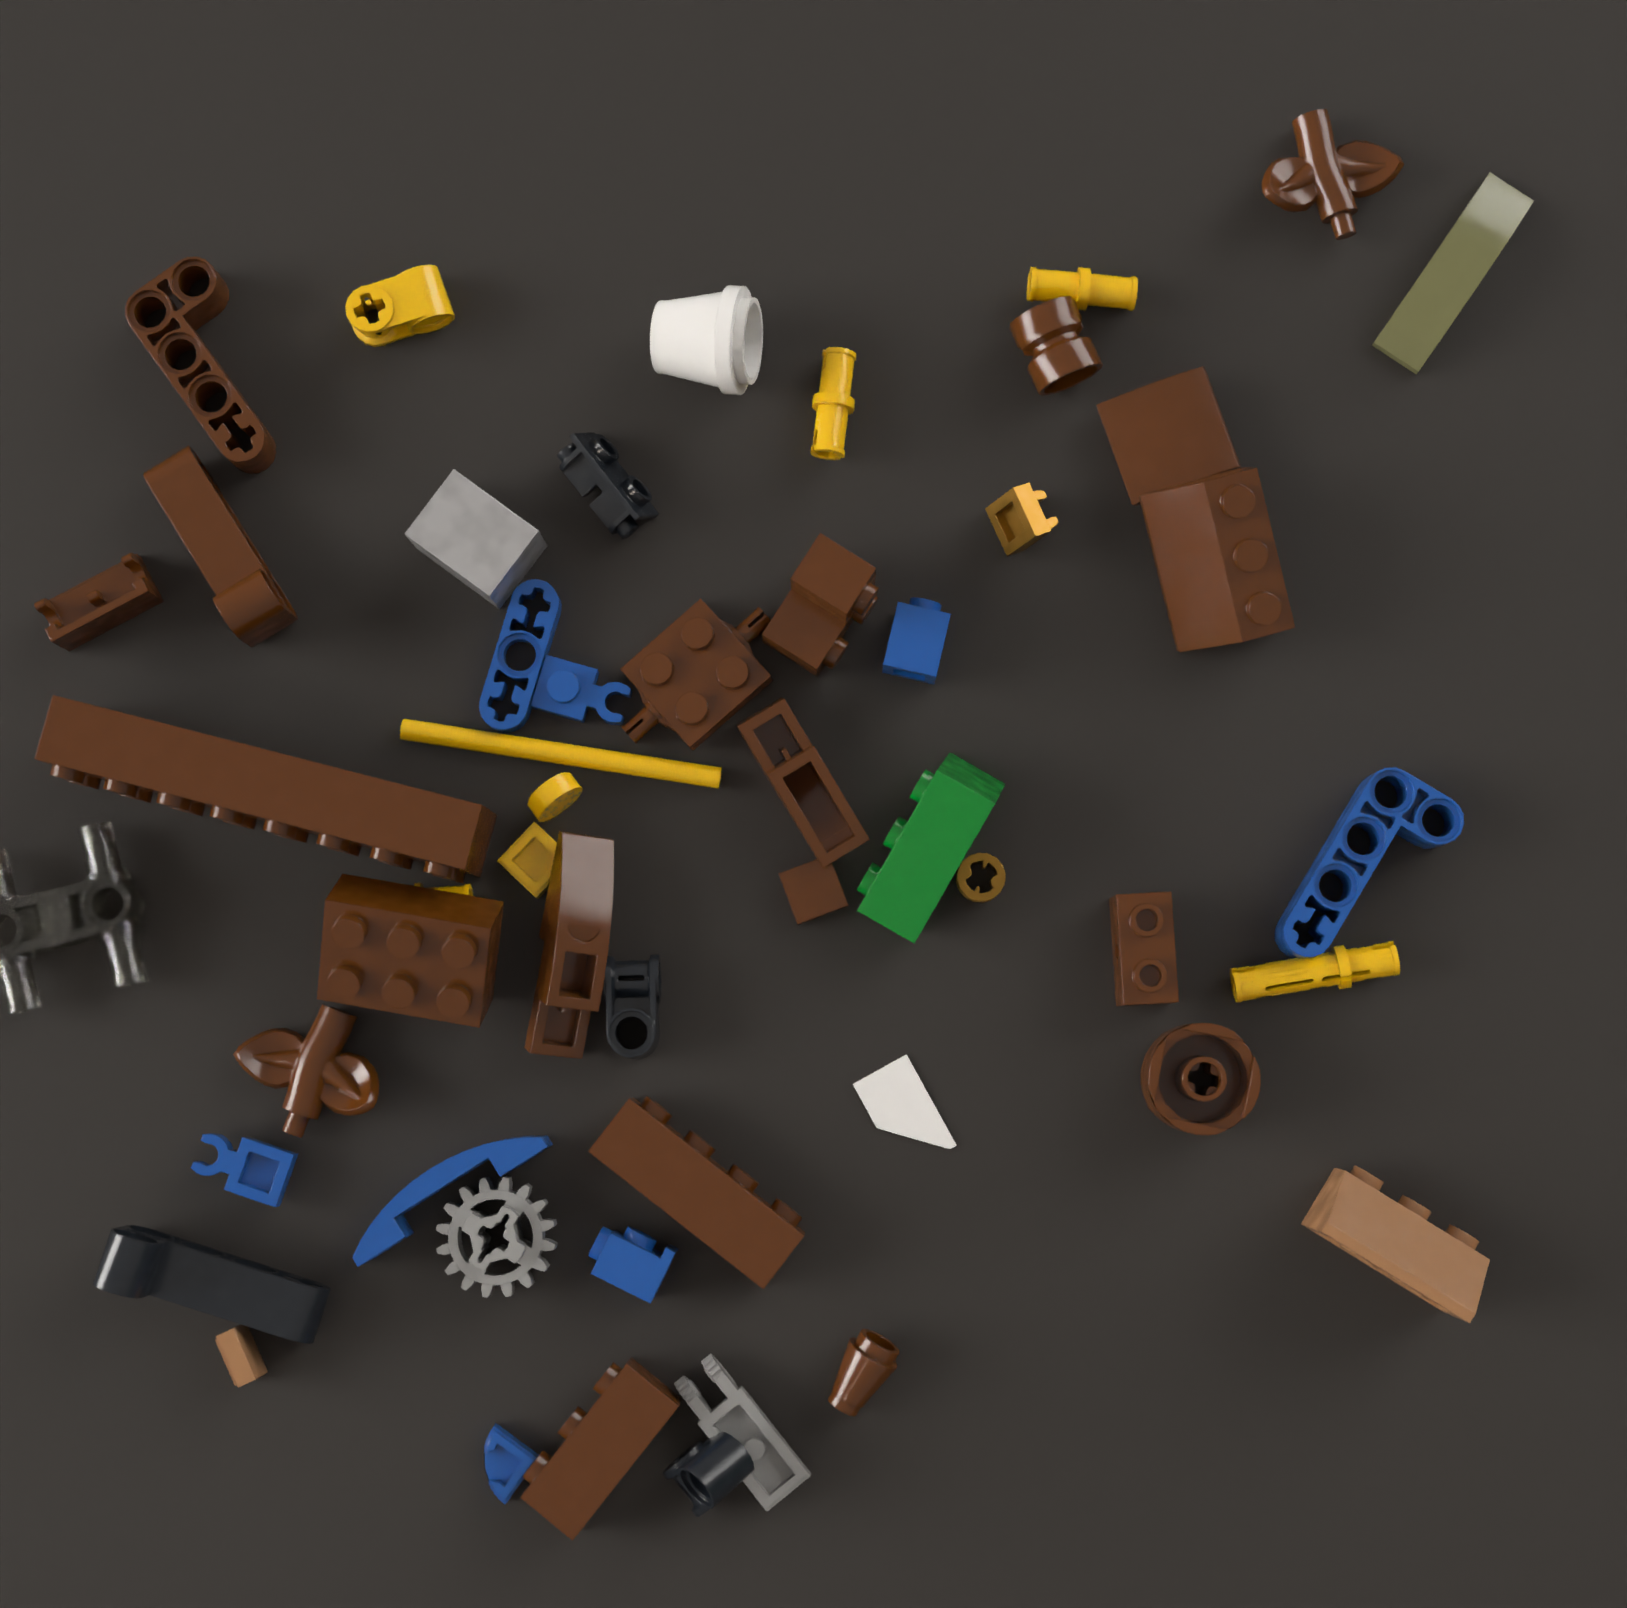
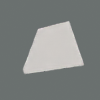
(902, 1104)

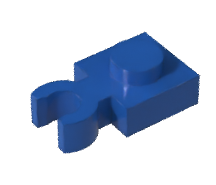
(571, 690)
(254, 1170)

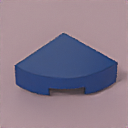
(506, 1462)

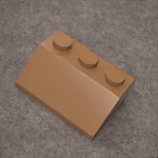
(1400, 1241)

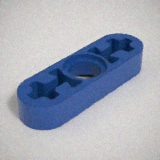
(519, 614)

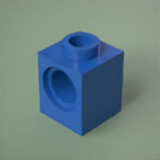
(916, 640)

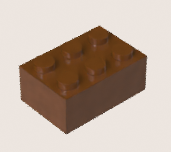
(409, 950)

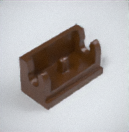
(100, 603)

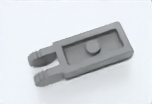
(775, 1463)

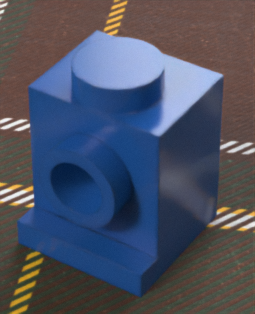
(631, 1261)

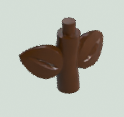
(1328, 174)
(312, 1069)

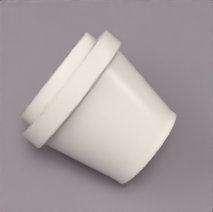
(709, 339)

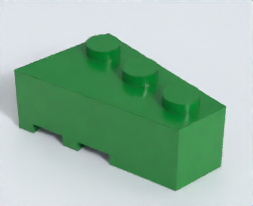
(928, 846)

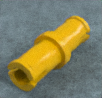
(1083, 287)
(833, 403)

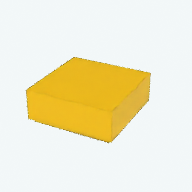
(531, 859)

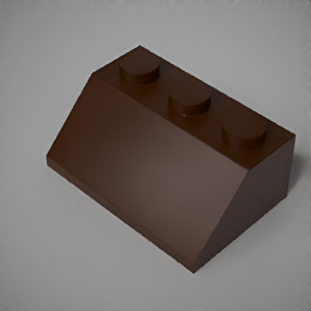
(1217, 560)

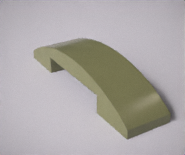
(1453, 273)

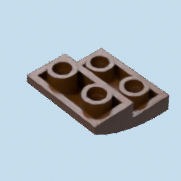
(1168, 433)

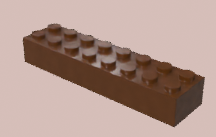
(258, 784)

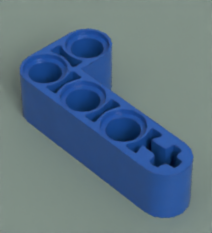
(1356, 869)

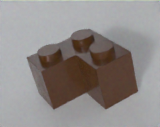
(824, 600)

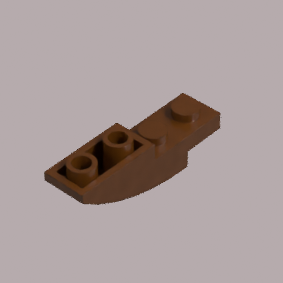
(575, 945)

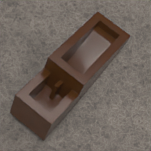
(802, 782)

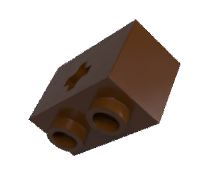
(1143, 949)

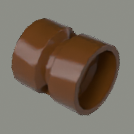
(1052, 338)

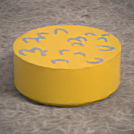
(554, 796)

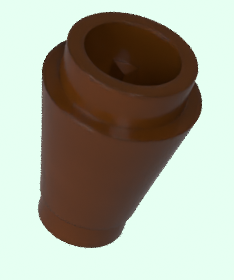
(863, 1370)

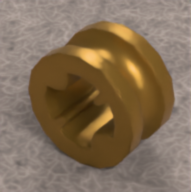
(996, 883)

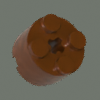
(1224, 1058)

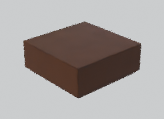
(813, 890)

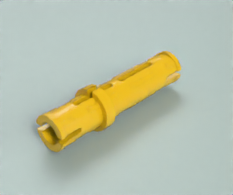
(1327, 969)

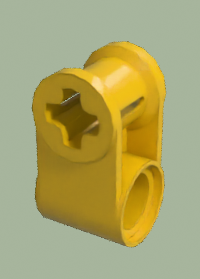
(405, 306)

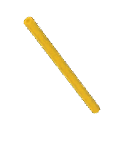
(561, 753)

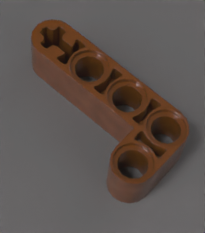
(205, 376)
(221, 548)

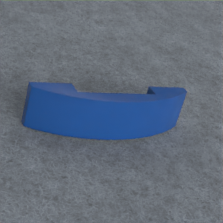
(390, 1224)

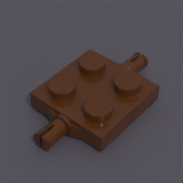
(696, 674)

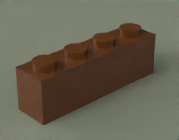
(698, 1191)

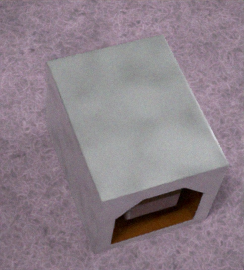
(476, 539)

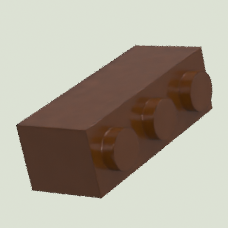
(599, 1446)

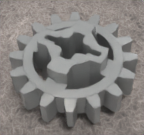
(475, 1223)

